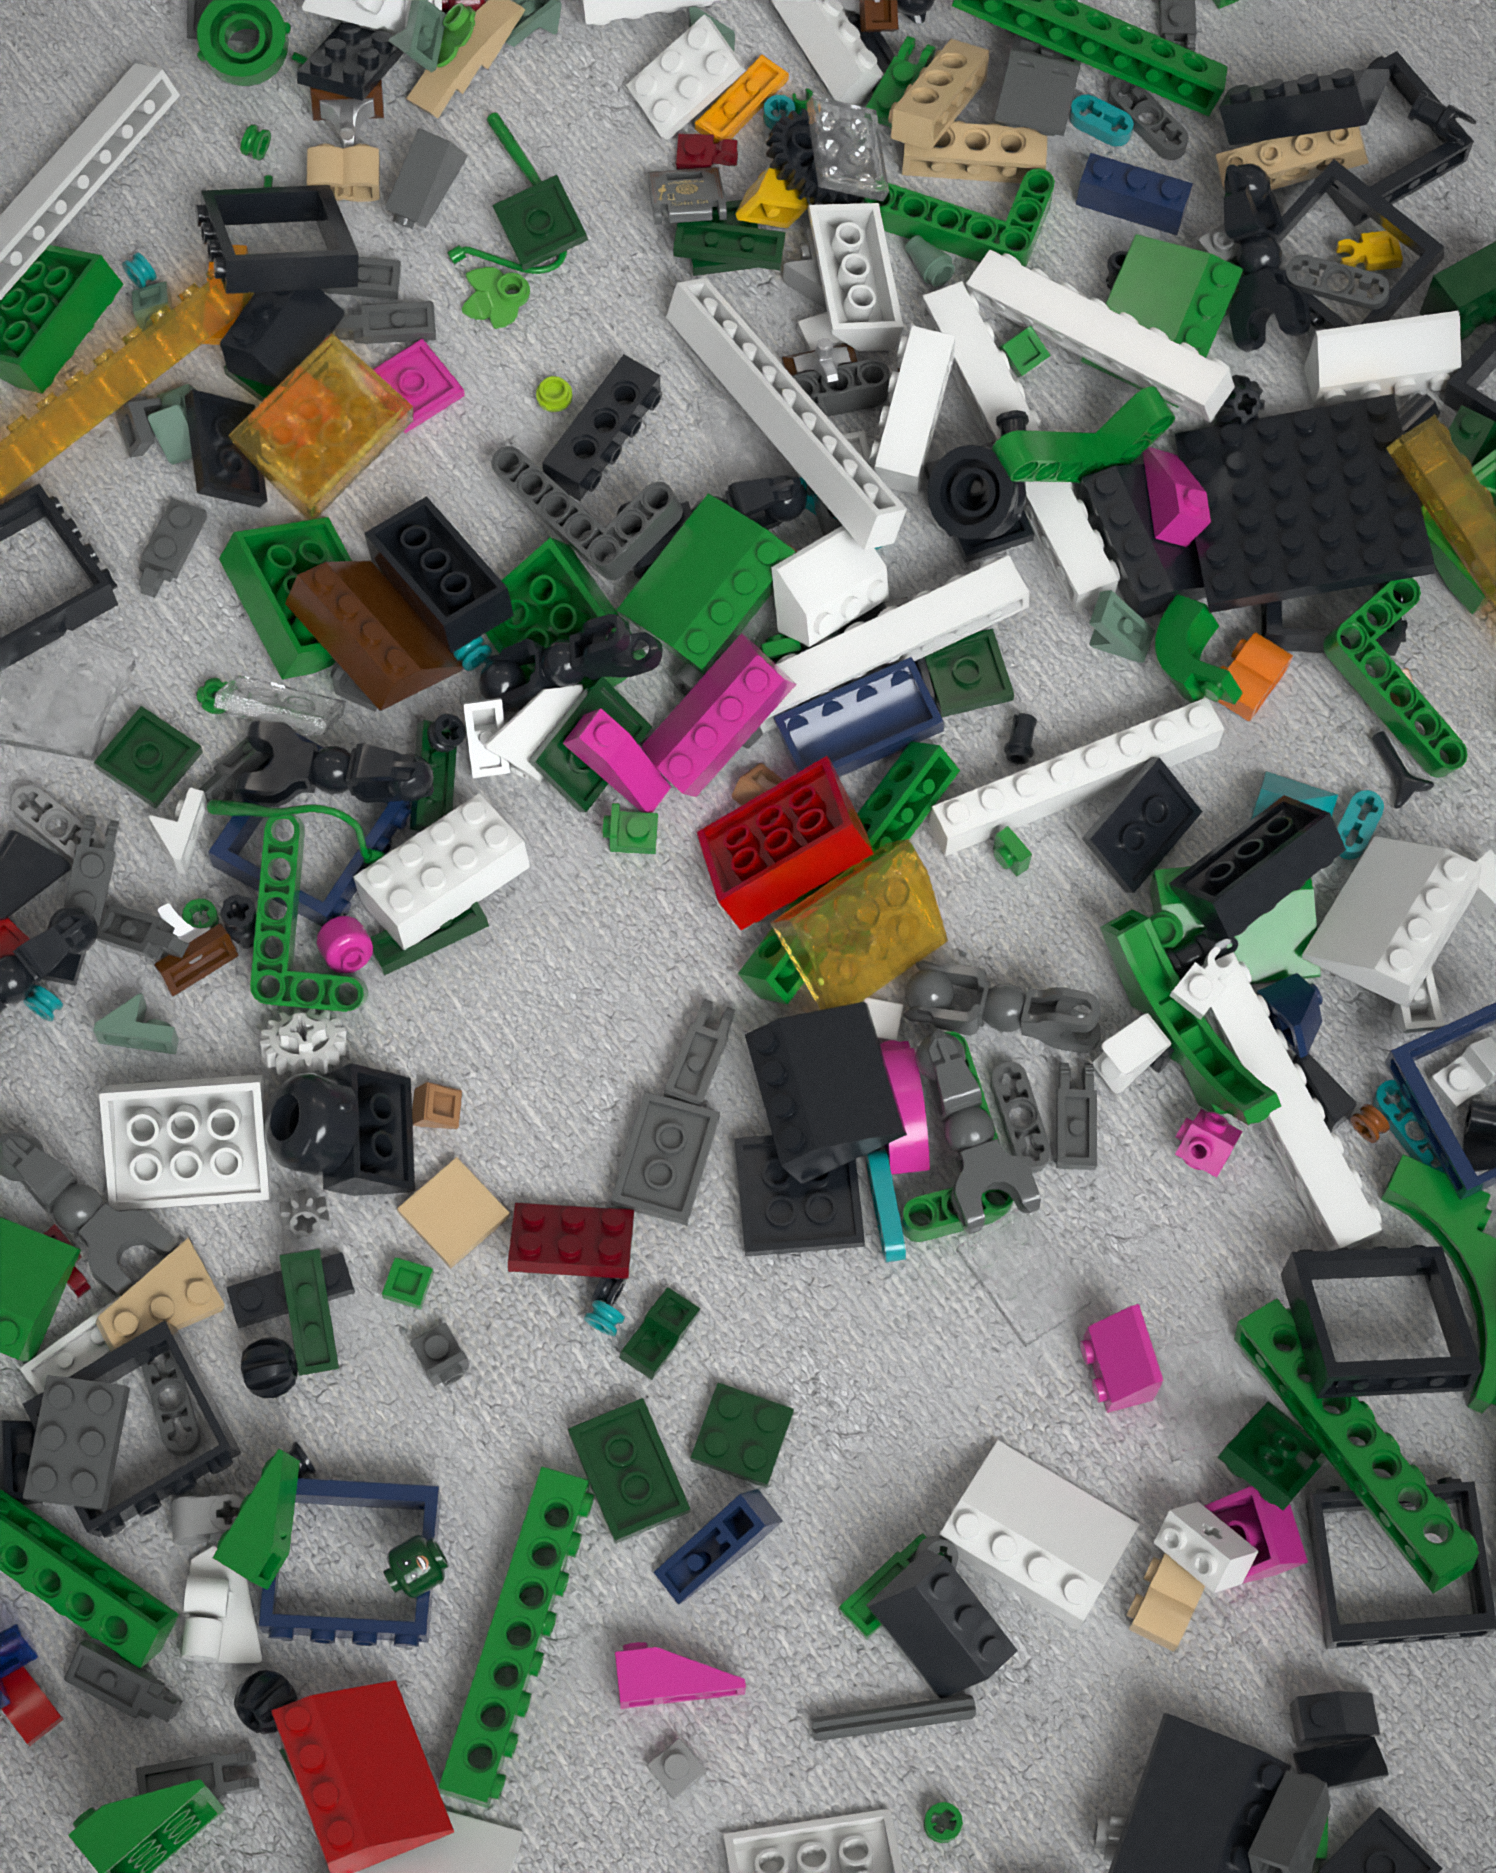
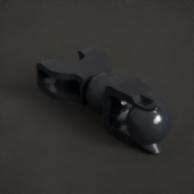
(1254, 222)
(761, 500)
(590, 653)
(299, 768)
(69, 932)

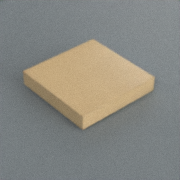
(453, 1212)

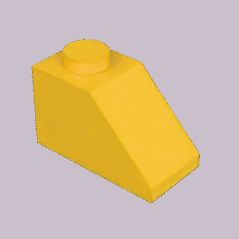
(770, 202)

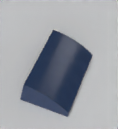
(861, 720)

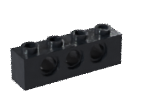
(625, 382)

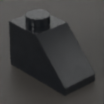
(1333, 1717)

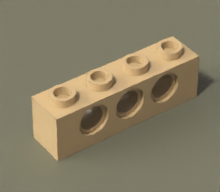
(939, 94)
(1300, 156)
(987, 163)

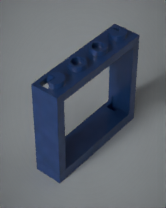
(337, 903)
(1424, 1106)
(362, 1631)

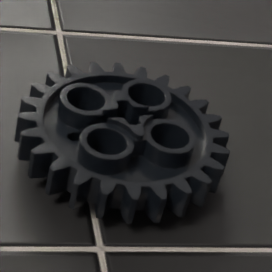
(793, 155)

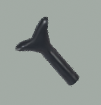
(1405, 782)

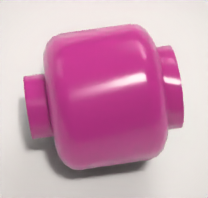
(344, 944)

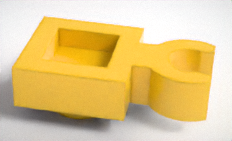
(1375, 249)

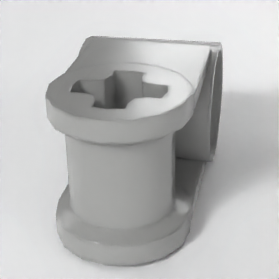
(202, 1518)

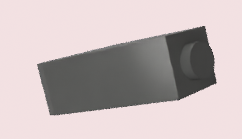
(424, 179)
(1292, 1826)

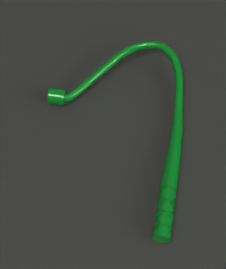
(516, 153)
(238, 808)

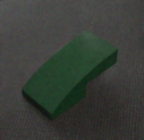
(659, 1333)

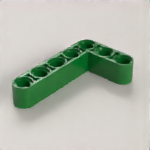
(969, 224)
(1072, 455)
(1391, 679)
(285, 930)
(935, 1204)

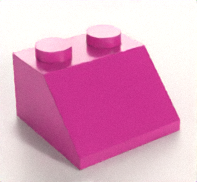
(1122, 1360)
(1265, 1528)

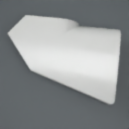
(361, 12)
(530, 727)
(218, 1615)

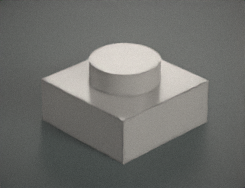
(676, 1769)

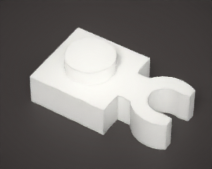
(1201, 986)

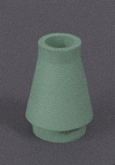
(932, 263)

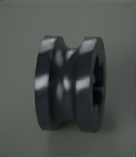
(455, 726)
(609, 1290)
(305, 1464)

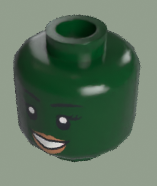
(416, 1566)

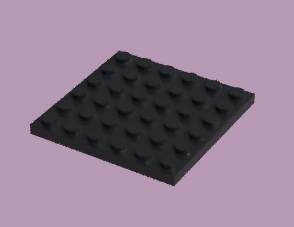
(1305, 504)

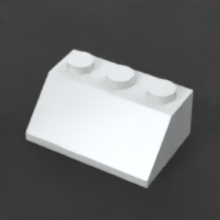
(827, 586)

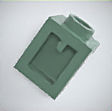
(148, 301)

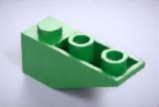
(263, 1529)

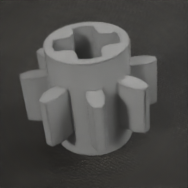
(304, 1213)
(1109, 1830)

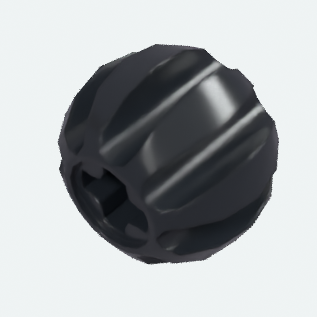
(1242, 402)
(269, 1367)
(259, 1696)

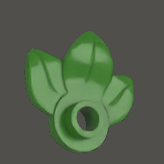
(457, 31)
(492, 297)

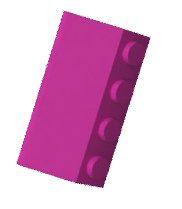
(717, 716)

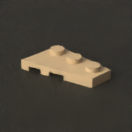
(172, 1291)

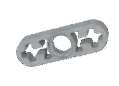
(51, 811)

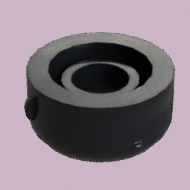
(951, 494)
(311, 1123)

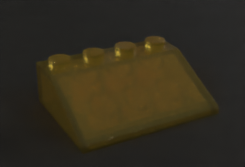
(322, 427)
(863, 927)

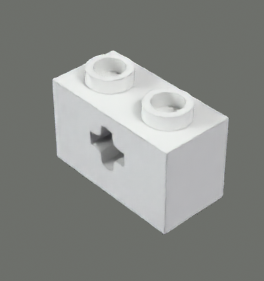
(1205, 1547)

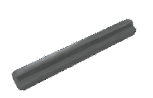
(893, 1717)

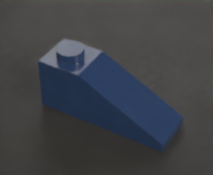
(718, 1545)

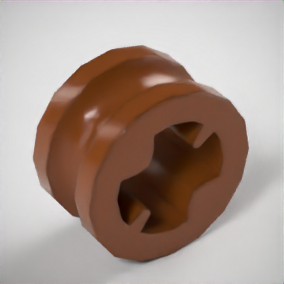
(1369, 1123)

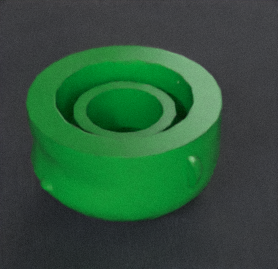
(227, 17)

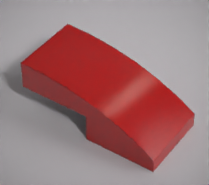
(29, 1707)

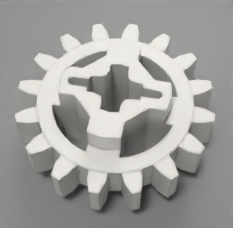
(303, 1042)

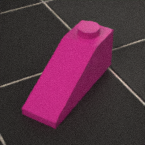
(1175, 498)
(618, 760)
(662, 1677)

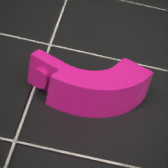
(911, 1151)

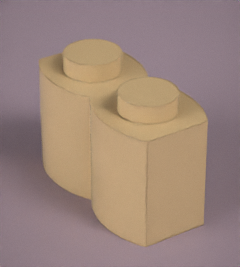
(349, 171)
(1167, 1604)

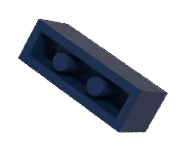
(1133, 194)

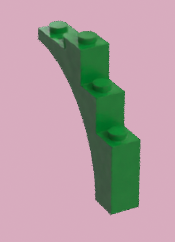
(1212, 1070)
(1457, 1227)

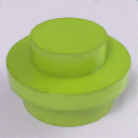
(554, 394)

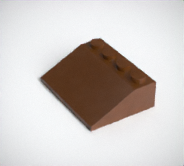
(370, 630)

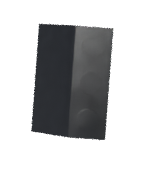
(278, 333)
(384, 1139)
(941, 1625)

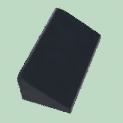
(15, 1456)
(1344, 1763)

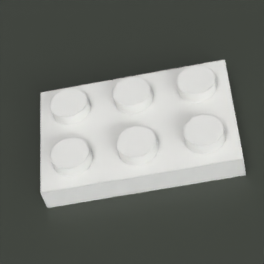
(686, 77)

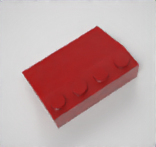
(783, 844)
(361, 1775)

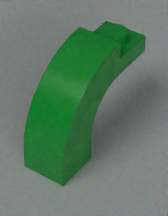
(1179, 646)

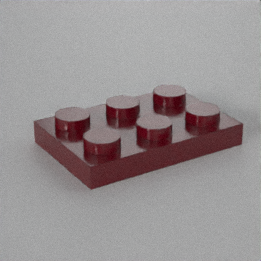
(571, 1240)

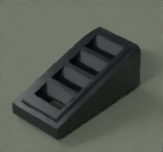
(1334, 1099)

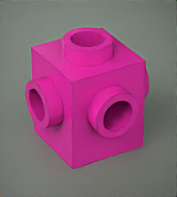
(1207, 1141)

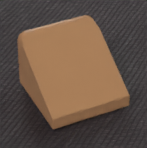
(755, 783)
(436, 1106)

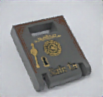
(686, 194)

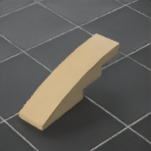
(492, 28)

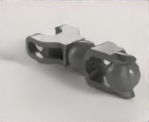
(1005, 1007)
(971, 1134)
(82, 1210)

